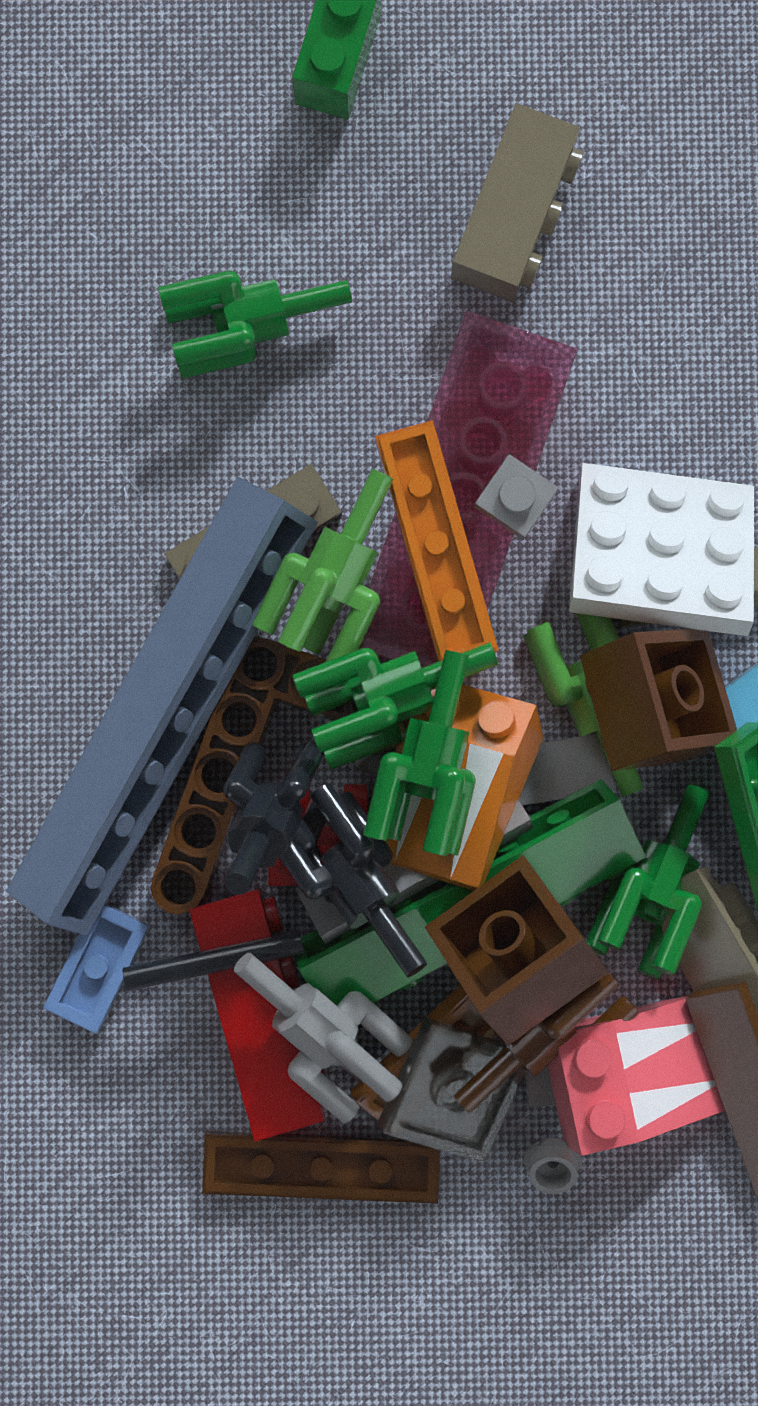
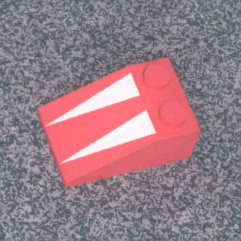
(632, 1078)

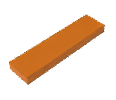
(435, 539)

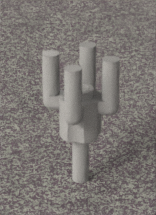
(328, 1037)

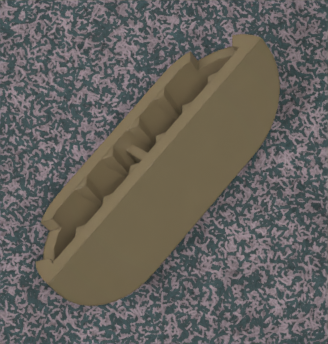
(723, 939)

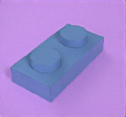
(94, 969)

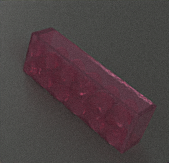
(489, 404)

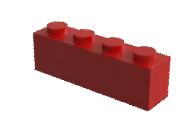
(256, 1049)

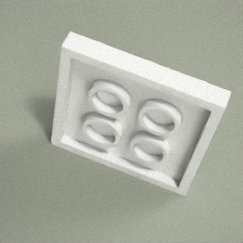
(664, 550)

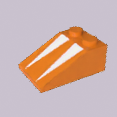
(500, 755)

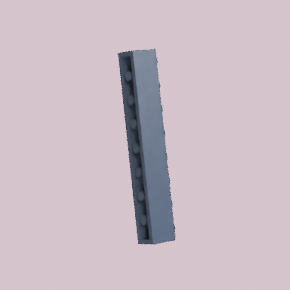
(159, 710)

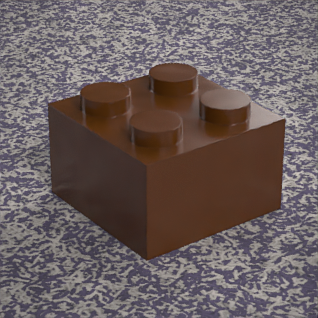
(658, 697)
(515, 950)

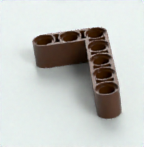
(219, 745)

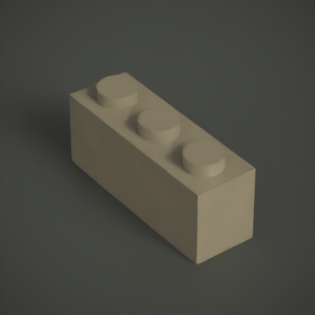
(517, 203)

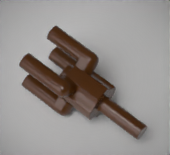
(541, 1043)

